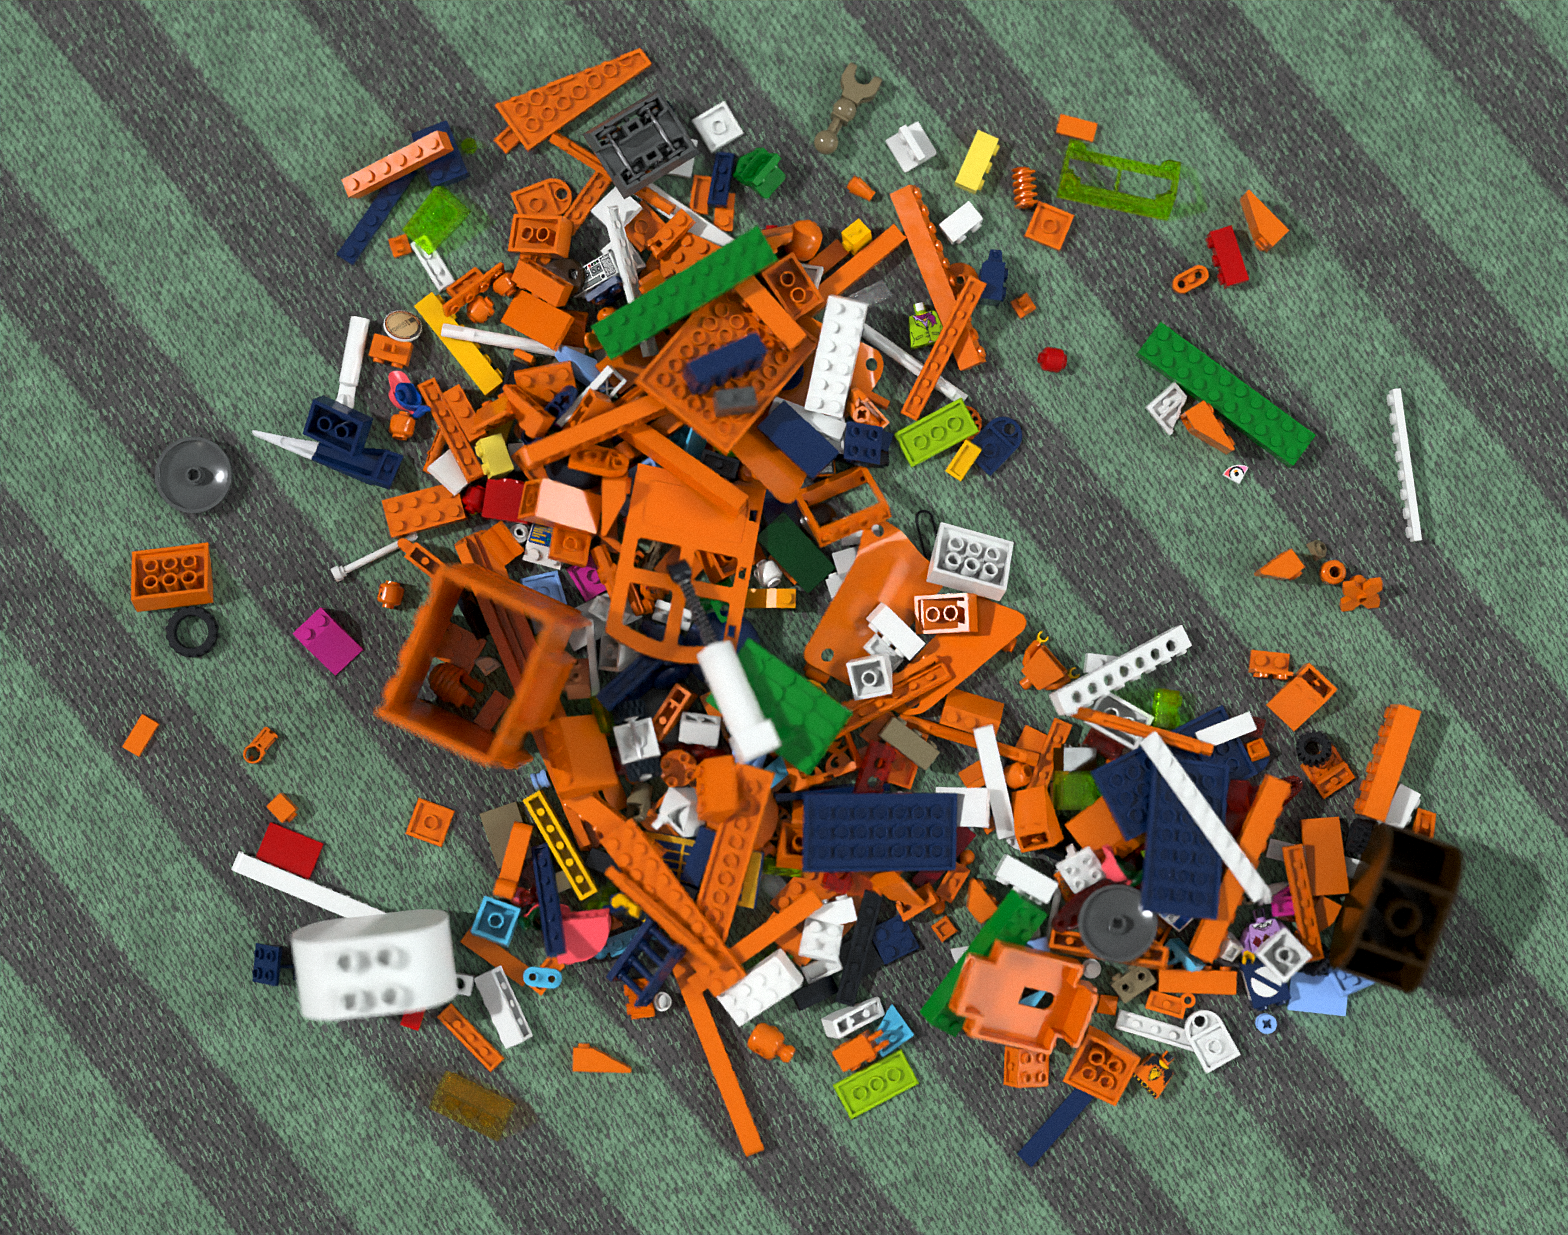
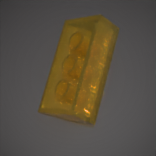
(472, 1105)

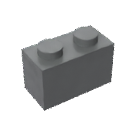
(734, 401)

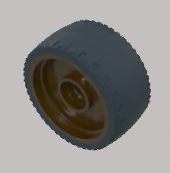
(559, 472)

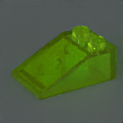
(436, 219)

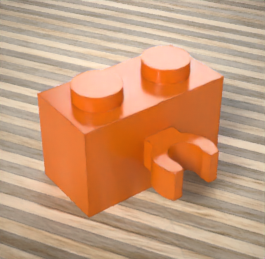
(391, 351)

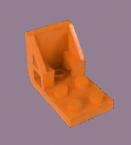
(458, 647)

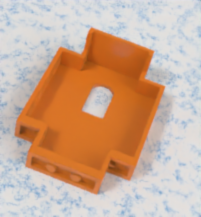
(993, 986)

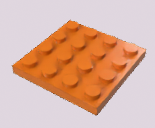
(681, 256)

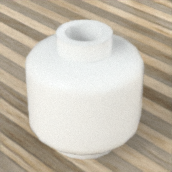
(768, 573)

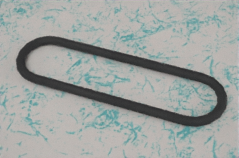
(919, 532)

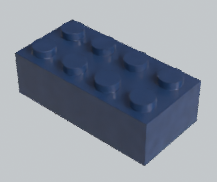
(724, 364)

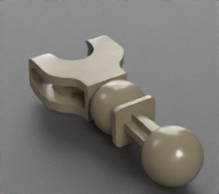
(845, 108)

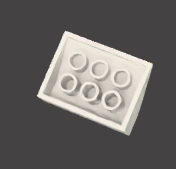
(970, 561)

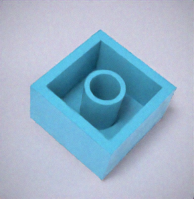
(496, 921)

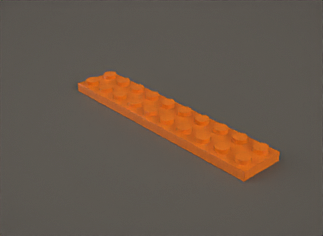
(734, 849)
(650, 873)

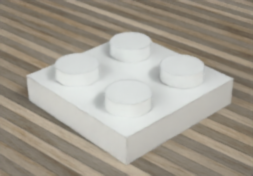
(821, 940)

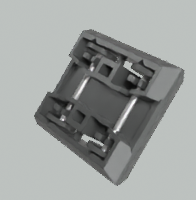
(641, 144)

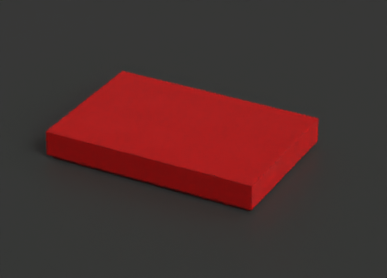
(289, 850)

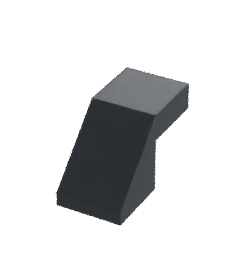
(1056, 852)
(814, 992)

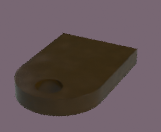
(563, 268)

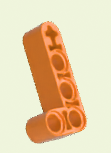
(665, 425)
(513, 861)

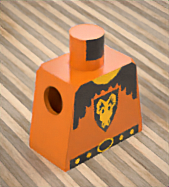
(1154, 1073)

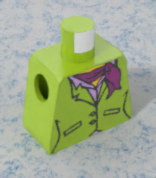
(923, 327)

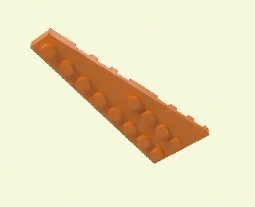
(553, 106)

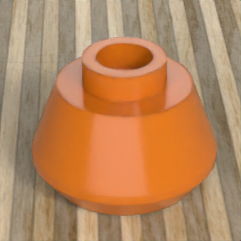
(504, 285)

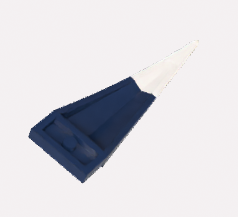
(371, 467)

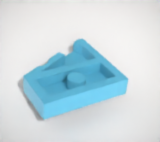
(894, 1030)

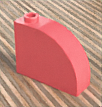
(584, 934)

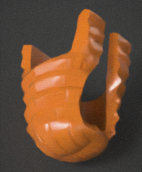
(445, 684)

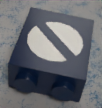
(1262, 985)

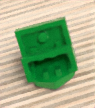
(759, 171)

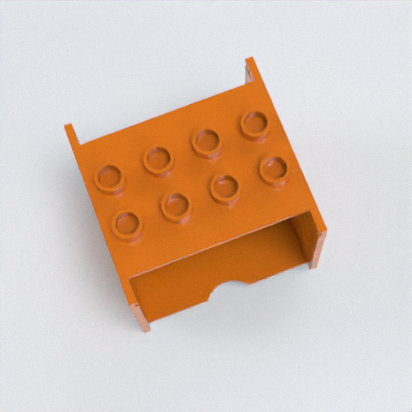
(540, 686)

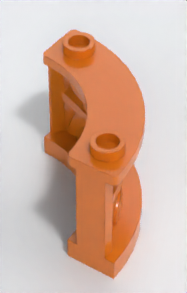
(845, 766)

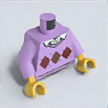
(1257, 933)

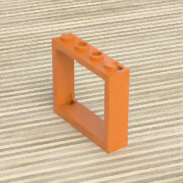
(833, 486)

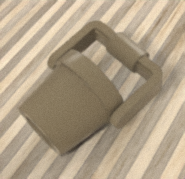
(639, 800)

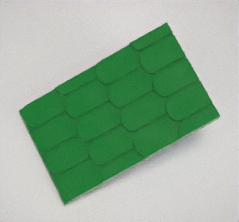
(799, 711)

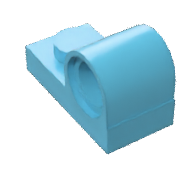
(1190, 962)

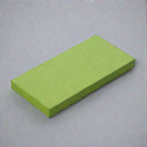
(936, 432)
(875, 1083)

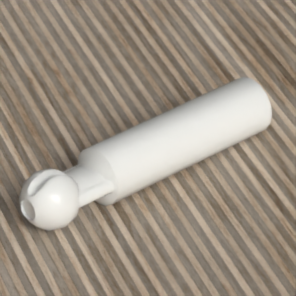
(352, 360)

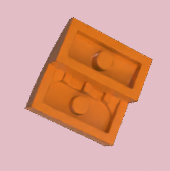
(1329, 776)

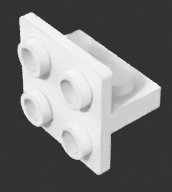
(911, 146)
(1080, 868)

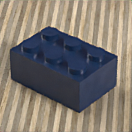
(448, 168)
(337, 426)

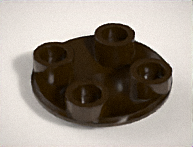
(822, 514)

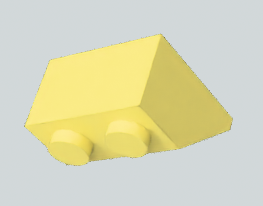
(494, 456)

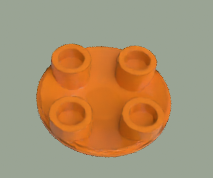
(678, 768)

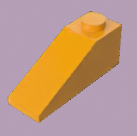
(771, 598)

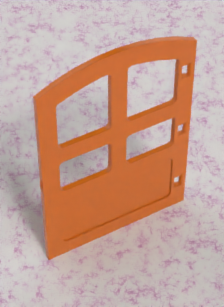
(676, 514)

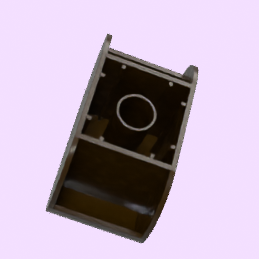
(1396, 907)

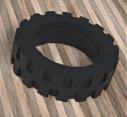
(172, 628)

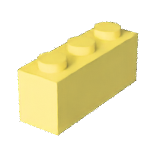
(977, 162)

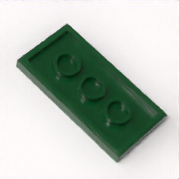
(795, 552)

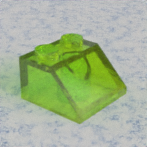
(1165, 708)

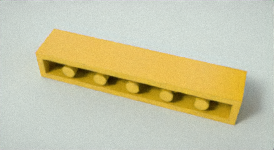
(464, 351)
(561, 845)

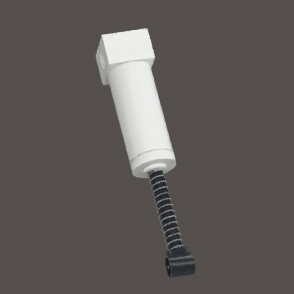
(730, 687)

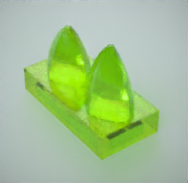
(600, 898)

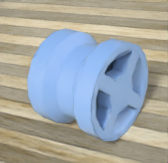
(540, 780)
(1262, 1021)

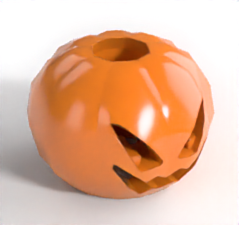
(805, 240)

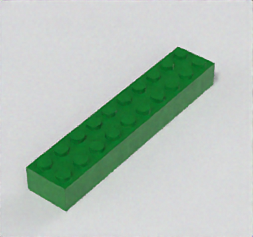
(684, 293)
(1227, 395)

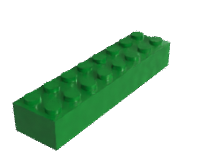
(1011, 922)

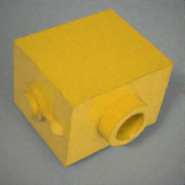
(856, 237)

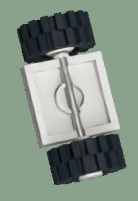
(636, 741)

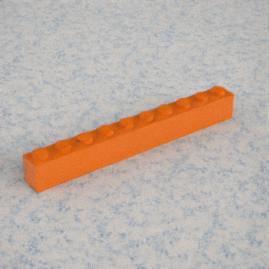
(935, 270)
(1252, 842)

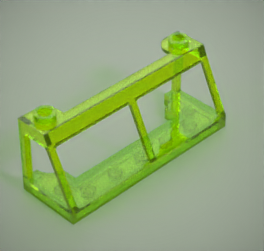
(1071, 189)

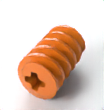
(1024, 192)

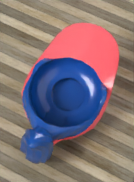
(405, 396)

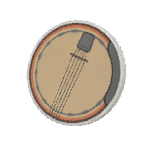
(402, 326)

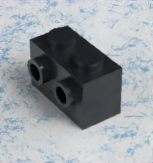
(720, 464)

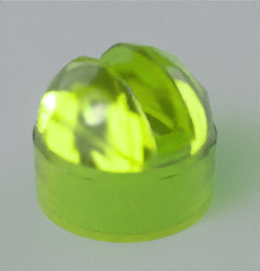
(469, 143)

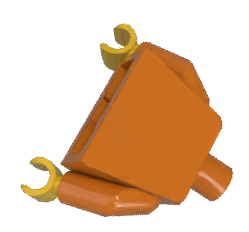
(1043, 668)

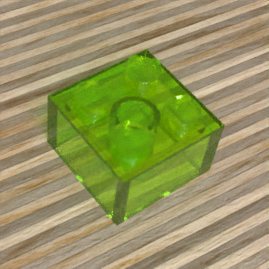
(1073, 790)

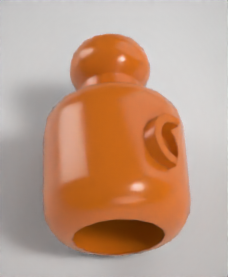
(769, 1042)

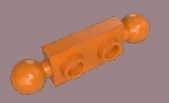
(953, 881)

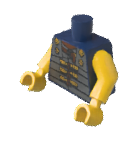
(625, 908)

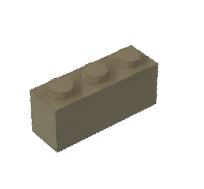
(909, 742)

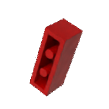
(1227, 257)

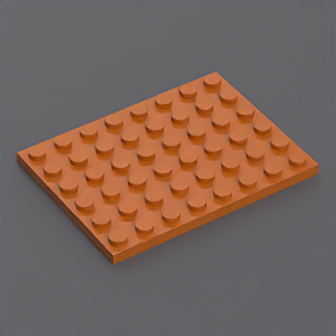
(704, 332)

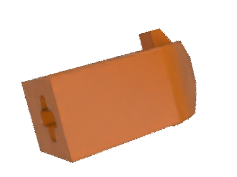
(867, 410)

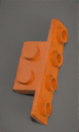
(469, 286)

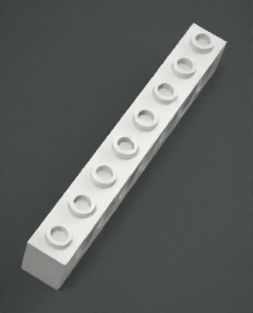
(1178, 643)

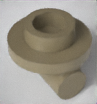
(1317, 549)

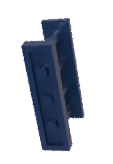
(631, 682)
(630, 958)

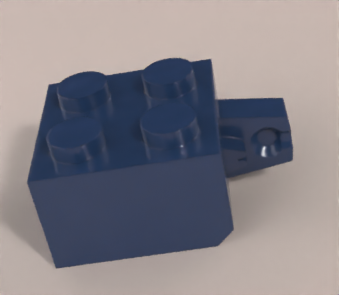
(994, 274)

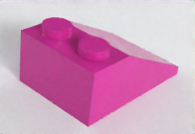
(328, 641)

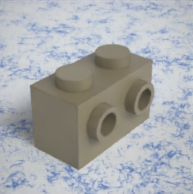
(1133, 984)

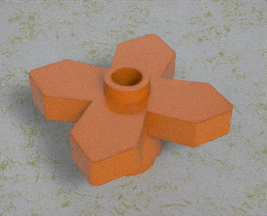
(1360, 591)

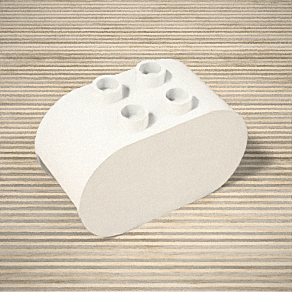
(374, 964)

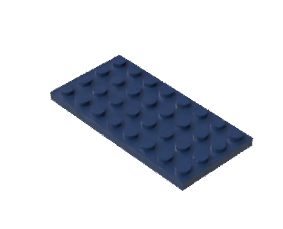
(1127, 779)
(879, 832)
(1179, 860)

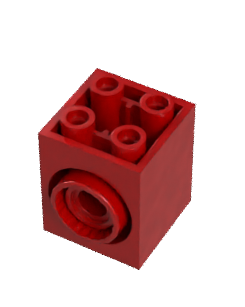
(503, 501)

